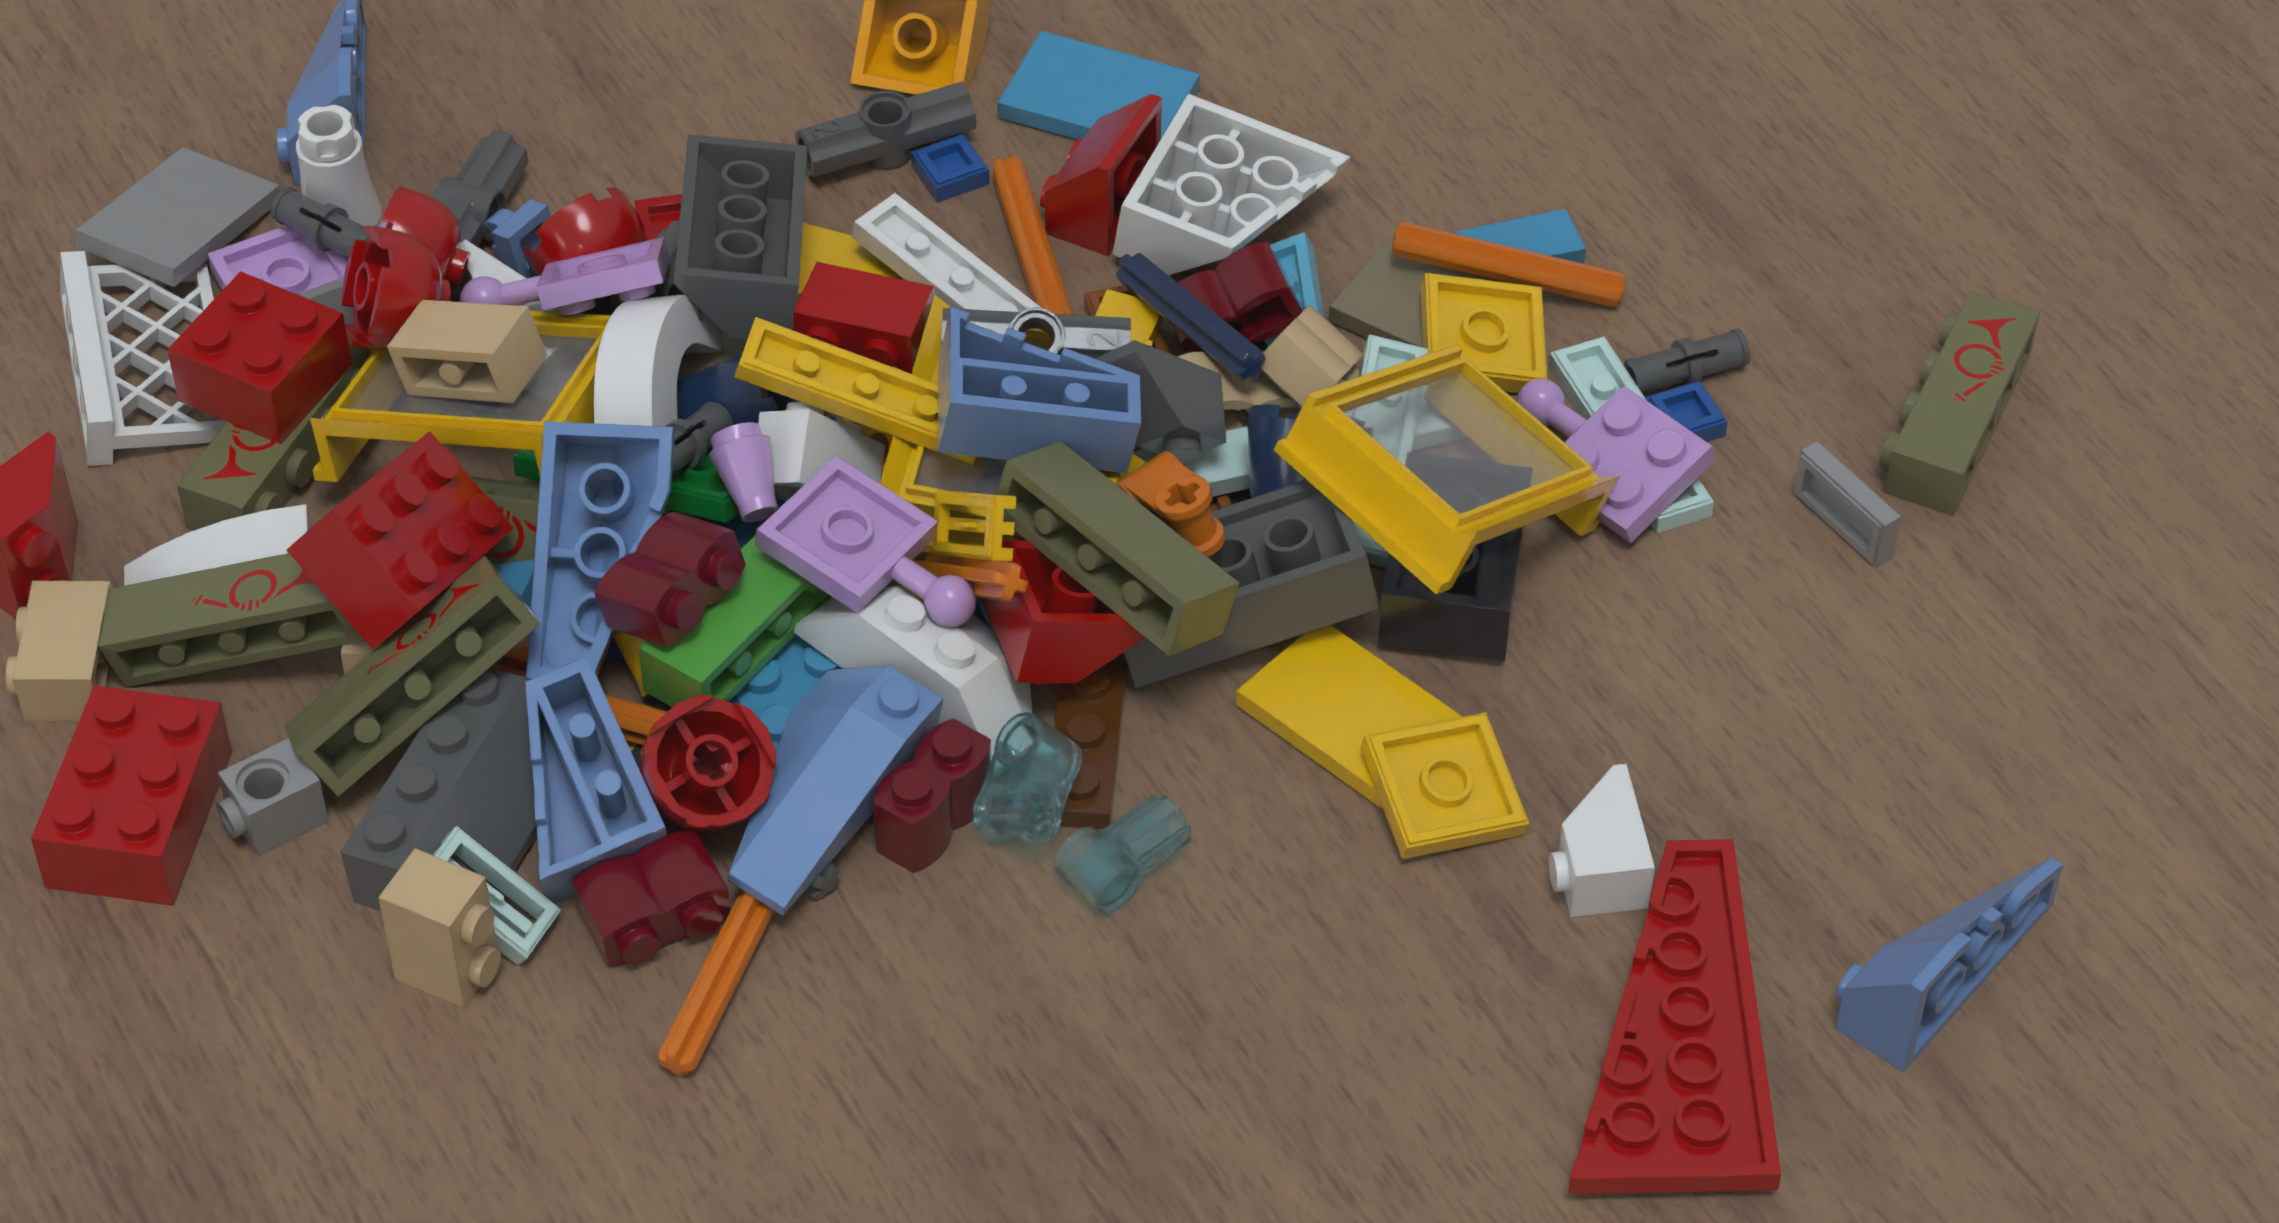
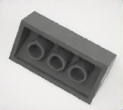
(741, 231)
(1295, 574)
(460, 771)

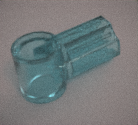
(1110, 863)

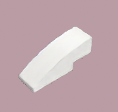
(222, 544)

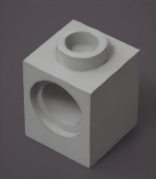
(271, 798)

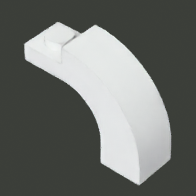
(643, 357)

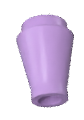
(746, 468)

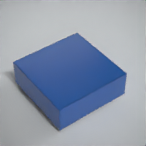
(950, 168)
(1693, 409)

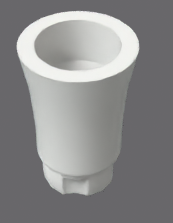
(335, 164)

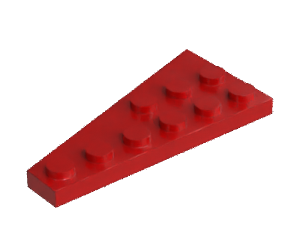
(1685, 1063)

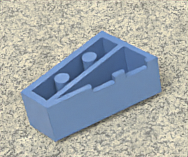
(1016, 398)
(584, 779)

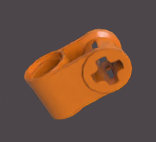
(1177, 499)

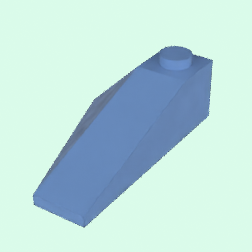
(330, 78)
(594, 506)
(826, 774)
(1930, 973)

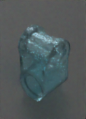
(1031, 776)

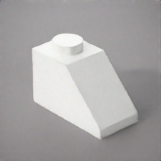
(1604, 851)

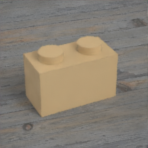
(467, 351)
(59, 649)
(440, 928)

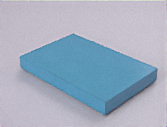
(1073, 83)

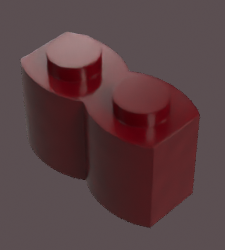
(1247, 293)
(670, 579)
(931, 795)
(652, 898)

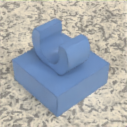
(515, 231)

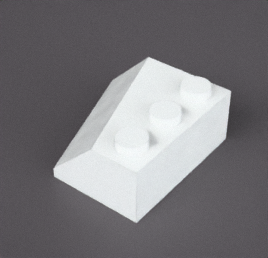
(1217, 186)

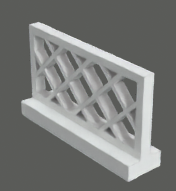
(97, 371)

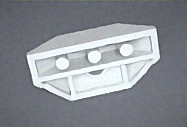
(954, 662)

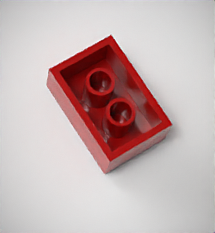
(400, 539)
(132, 795)

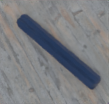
(1191, 317)

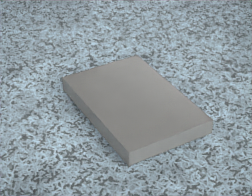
(177, 216)

